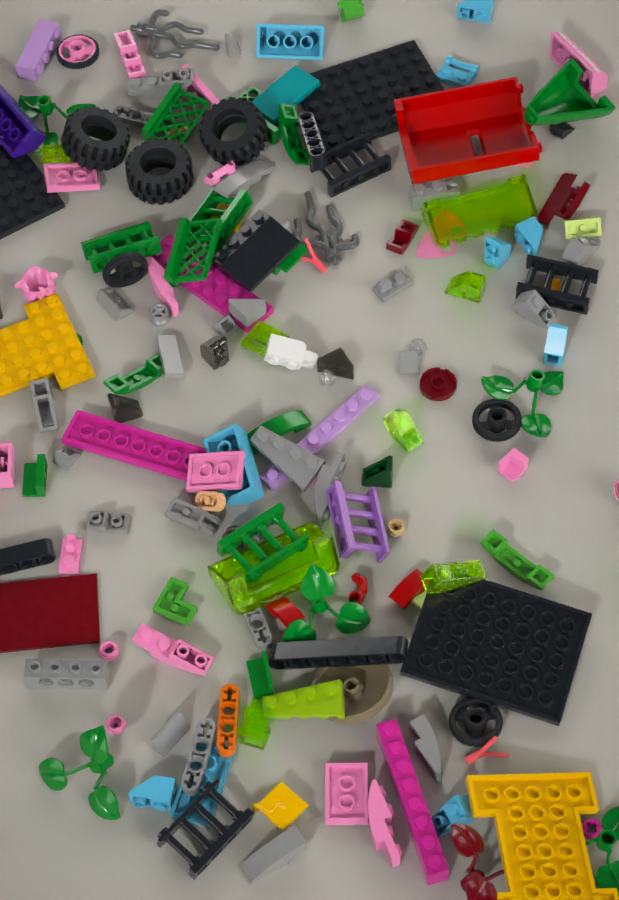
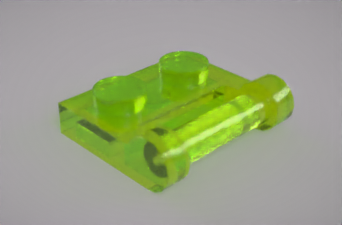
(260, 333)

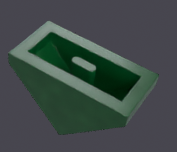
(379, 473)

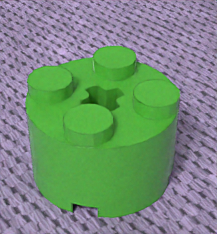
(350, 9)

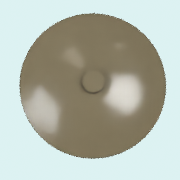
(364, 689)

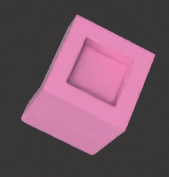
(513, 465)

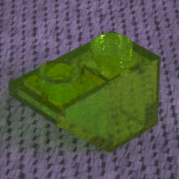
(467, 286)
(403, 429)
(255, 728)

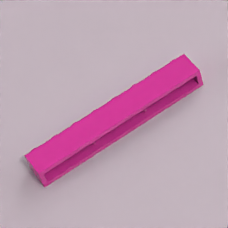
(412, 802)

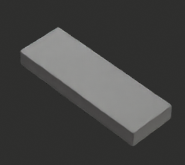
(170, 356)

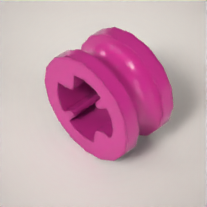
(591, 822)

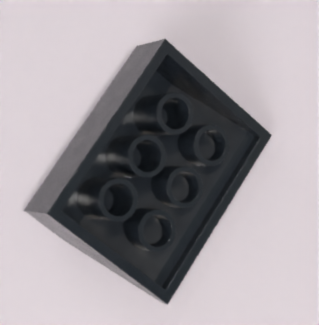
(255, 250)

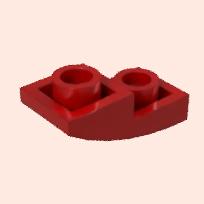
(408, 589)
(285, 611)

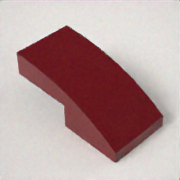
(403, 237)

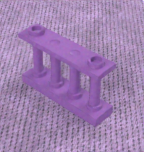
(344, 529)

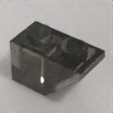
(215, 351)

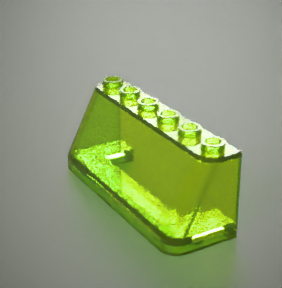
(479, 212)
(281, 579)

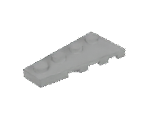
(292, 459)

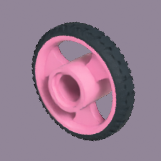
(78, 51)

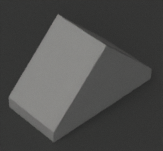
(247, 310)

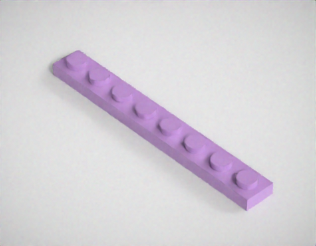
(326, 431)

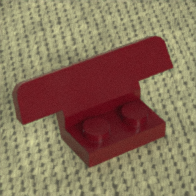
(563, 199)

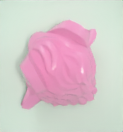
(37, 283)

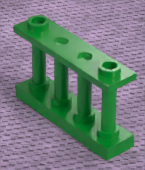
(231, 216)
(127, 240)
(260, 525)

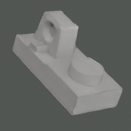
(392, 285)

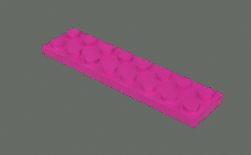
(216, 289)
(130, 444)

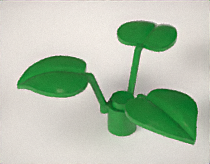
(42, 104)
(550, 384)
(315, 587)
(95, 745)
(608, 875)

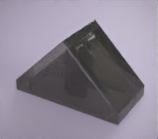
(337, 363)
(124, 408)

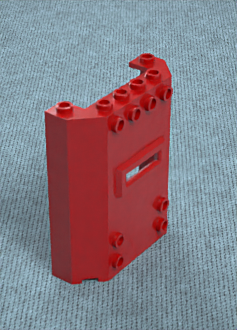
(440, 124)

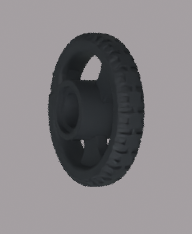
(125, 272)
(497, 420)
(475, 729)

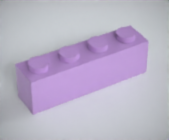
(38, 50)

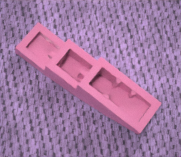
(129, 54)
(161, 286)

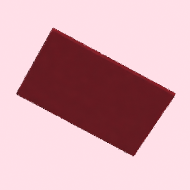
(49, 613)

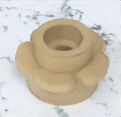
(396, 523)

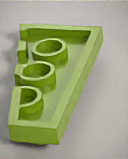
(317, 700)

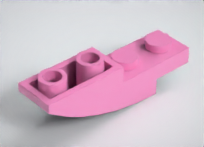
(172, 652)
(380, 824)

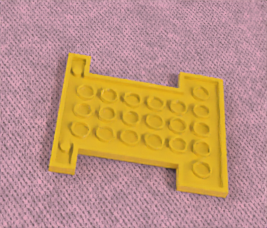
(42, 349)
(540, 833)

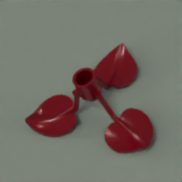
(469, 843)

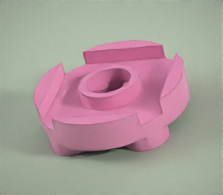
(215, 176)

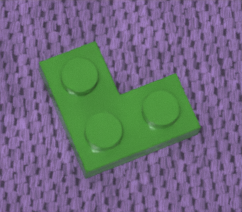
(171, 604)

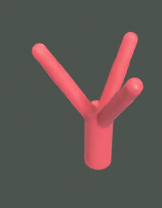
(321, 267)
(480, 752)

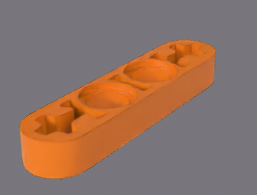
(228, 720)

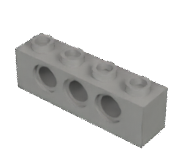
(67, 674)

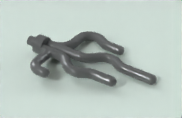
(154, 32)
(329, 245)

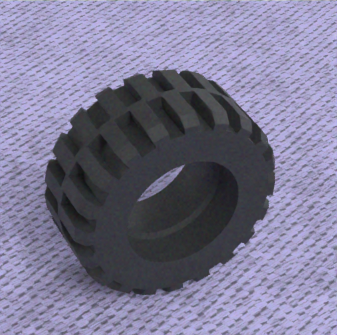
(226, 114)
(91, 152)
(157, 155)

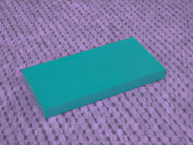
(288, 89)

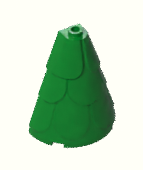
(565, 100)

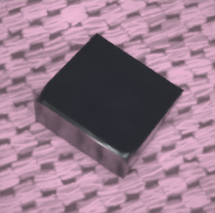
(561, 130)

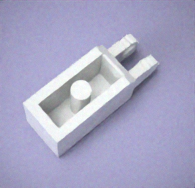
(289, 353)

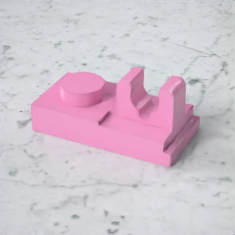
(70, 555)

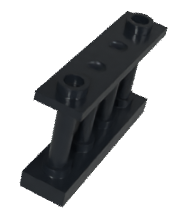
(356, 176)
(562, 298)
(212, 849)

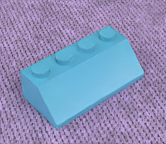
(290, 41)
(236, 439)

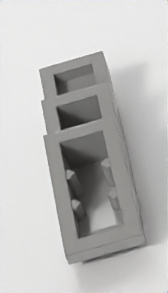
(243, 178)

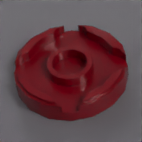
(438, 384)

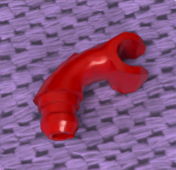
(361, 583)

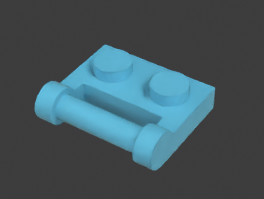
(454, 76)

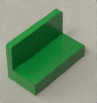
(291, 260)
(35, 477)
(260, 676)

